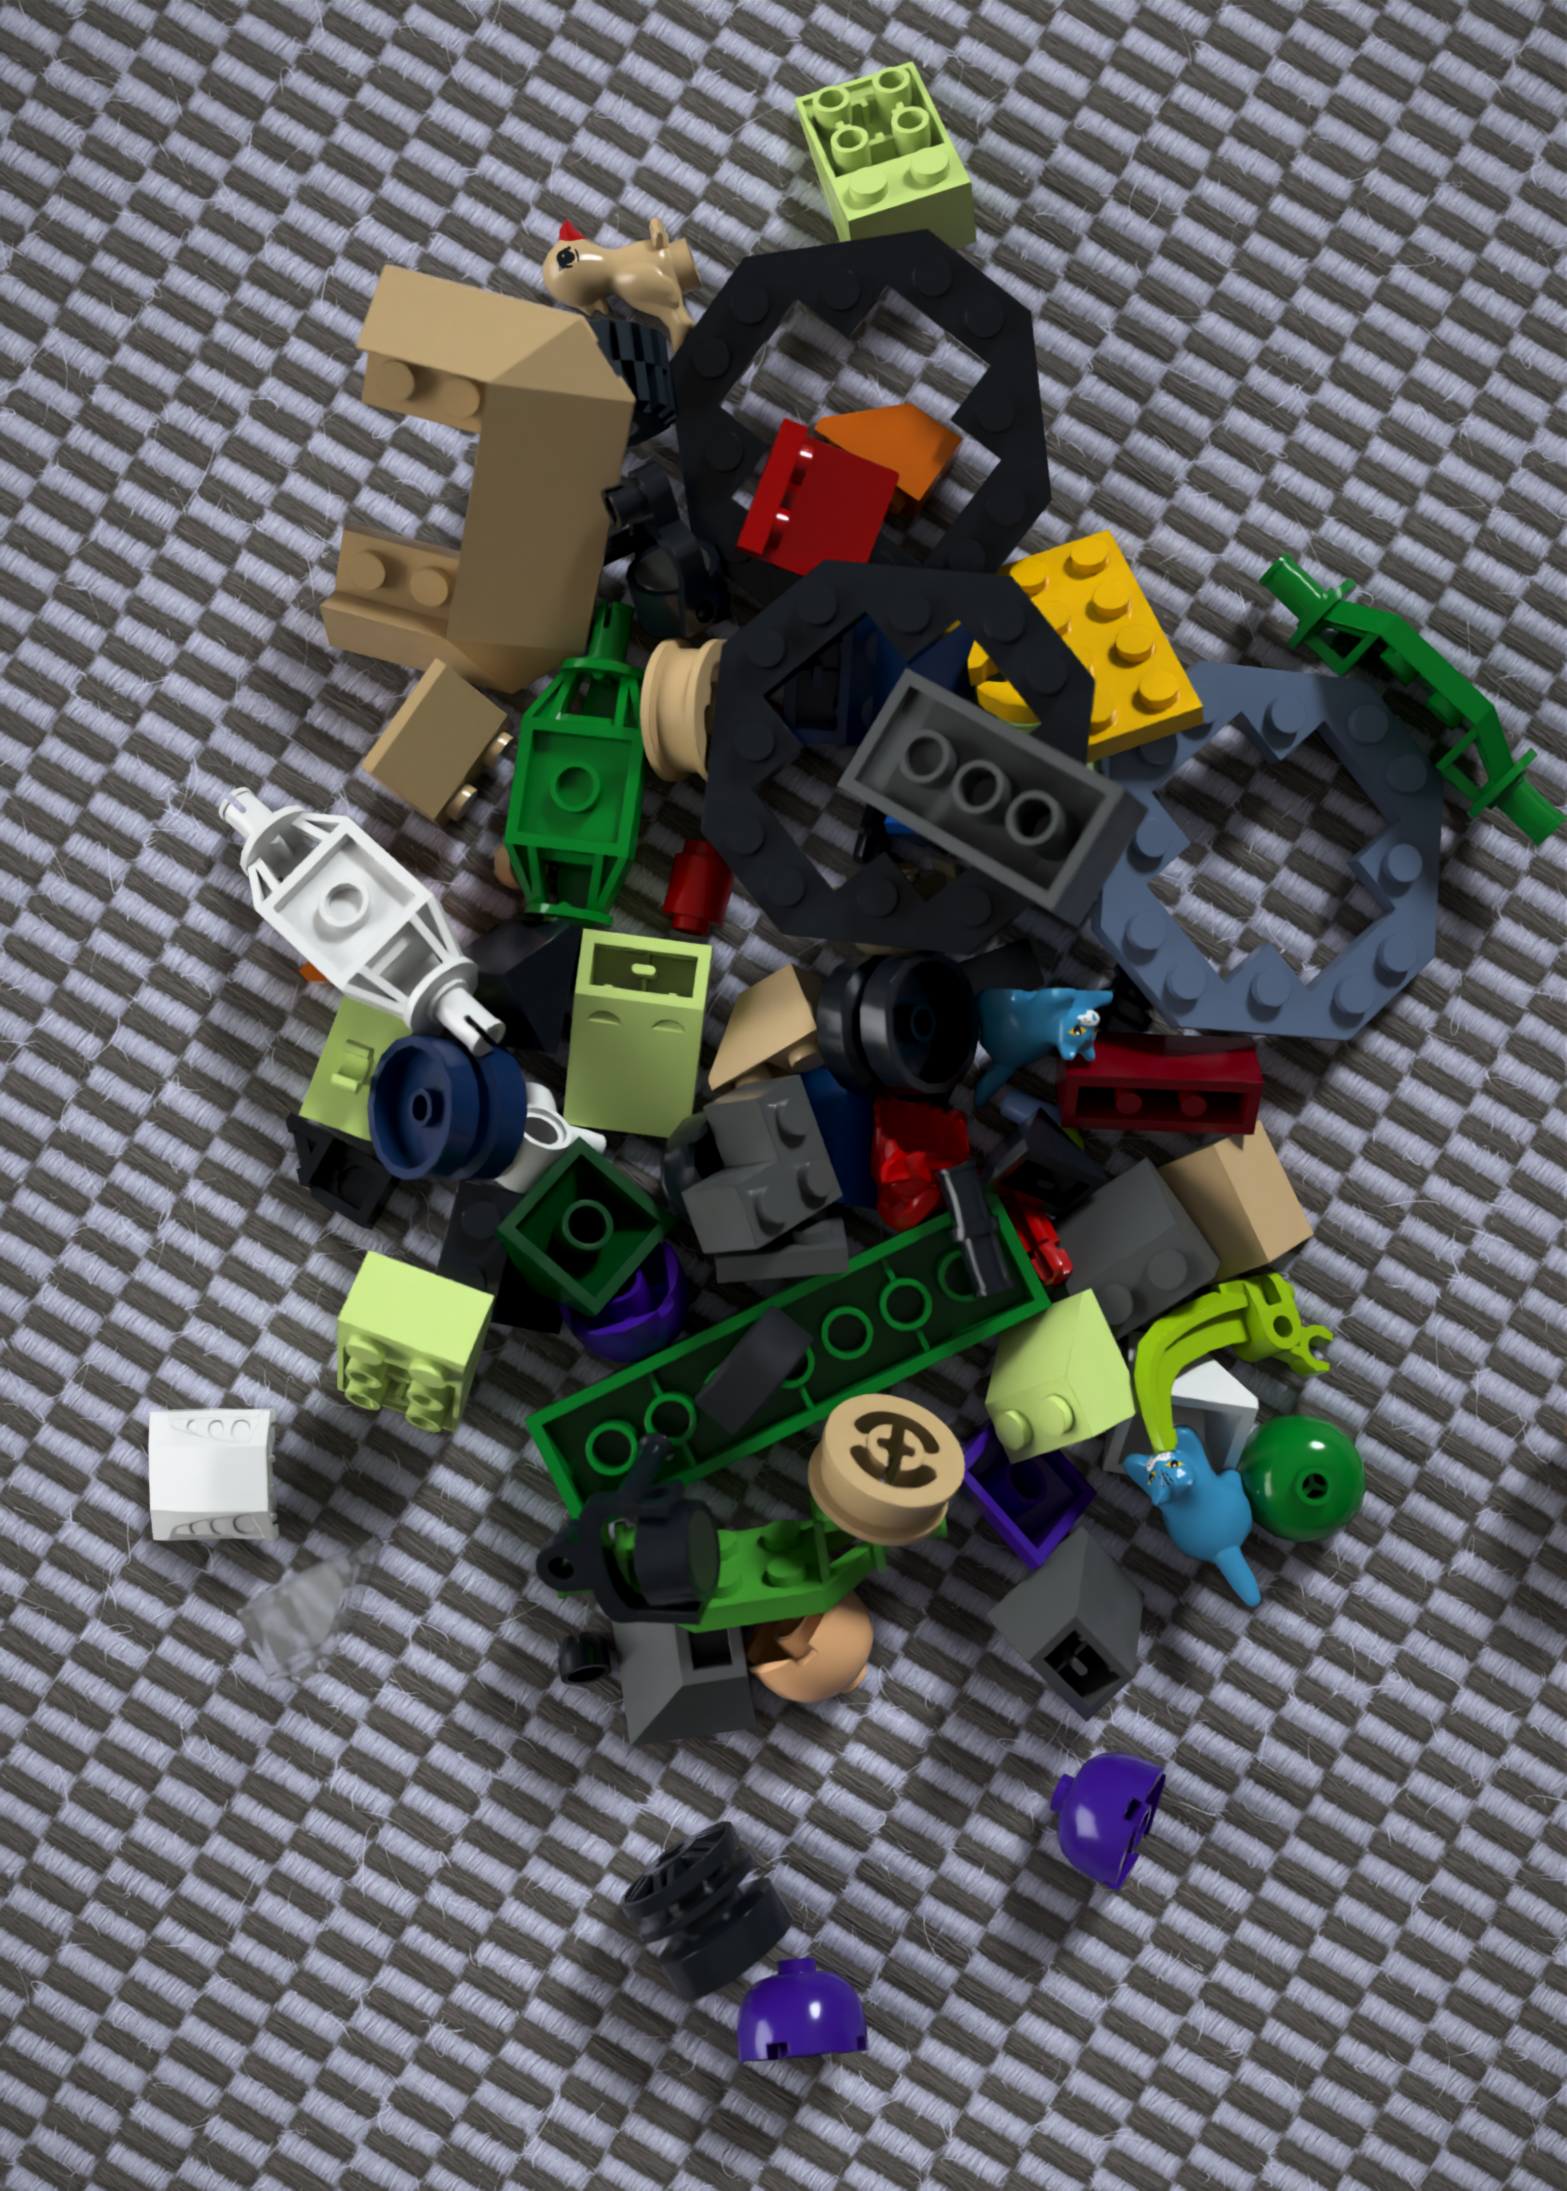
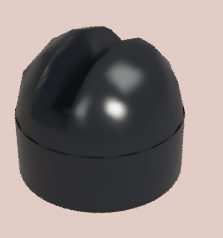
(584, 1660)

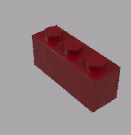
(1162, 1084)

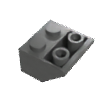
(1076, 1623)

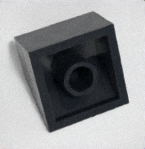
(478, 1259)

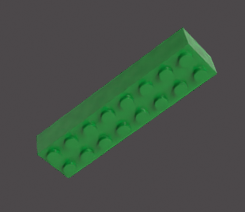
(869, 1327)

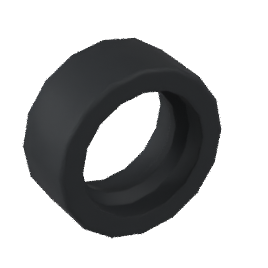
(753, 1370)

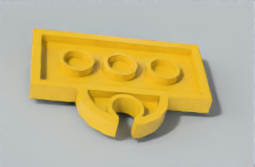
(1113, 632)

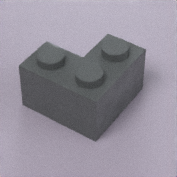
(772, 1166)

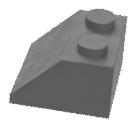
(1134, 1248)

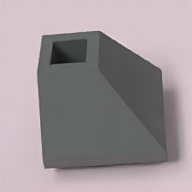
(683, 1681)

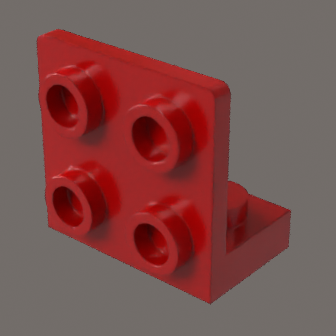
(815, 504)

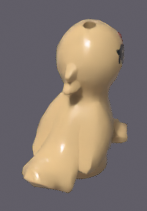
(644, 274)

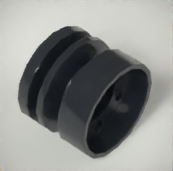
(715, 1922)

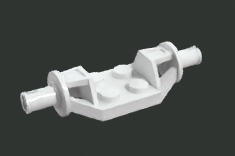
(359, 918)

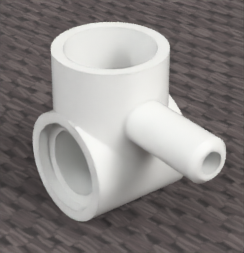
(544, 1141)

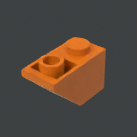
(900, 440)

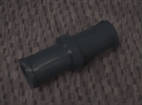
(974, 1229)

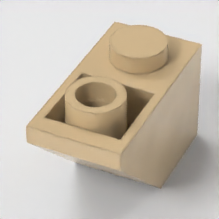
(770, 1031)

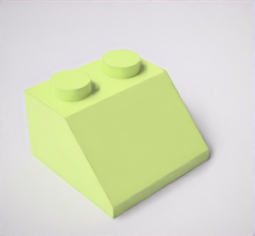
(1058, 1379)

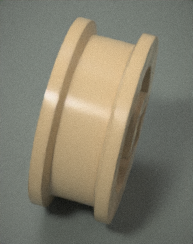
(679, 707)
(917, 1482)

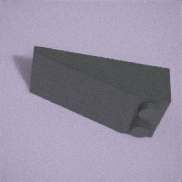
(994, 796)

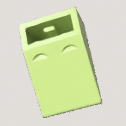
(887, 159)
(636, 1032)
(410, 1342)

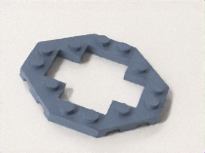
(1395, 866)

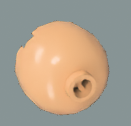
(814, 1654)

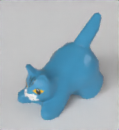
(1028, 1025)
(1202, 1510)

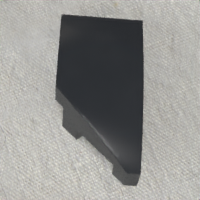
(341, 1173)

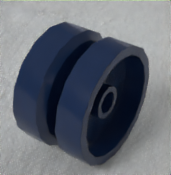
(446, 1110)

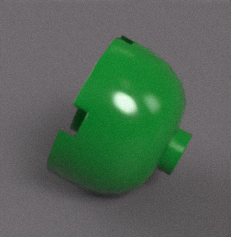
(1278, 1461)

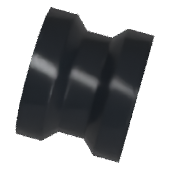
(1129, 1002)

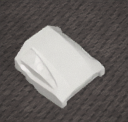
(212, 1474)

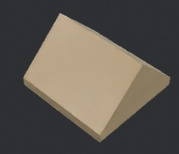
(1238, 1200)

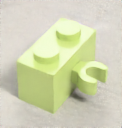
(346, 1067)

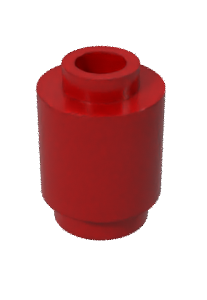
(698, 889)

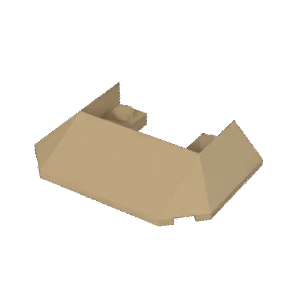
(535, 514)

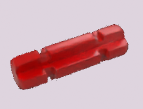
(1039, 1242)

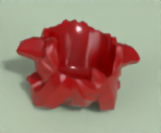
(906, 1150)

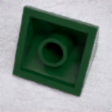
(582, 1230)

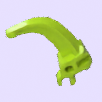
(1249, 1314)

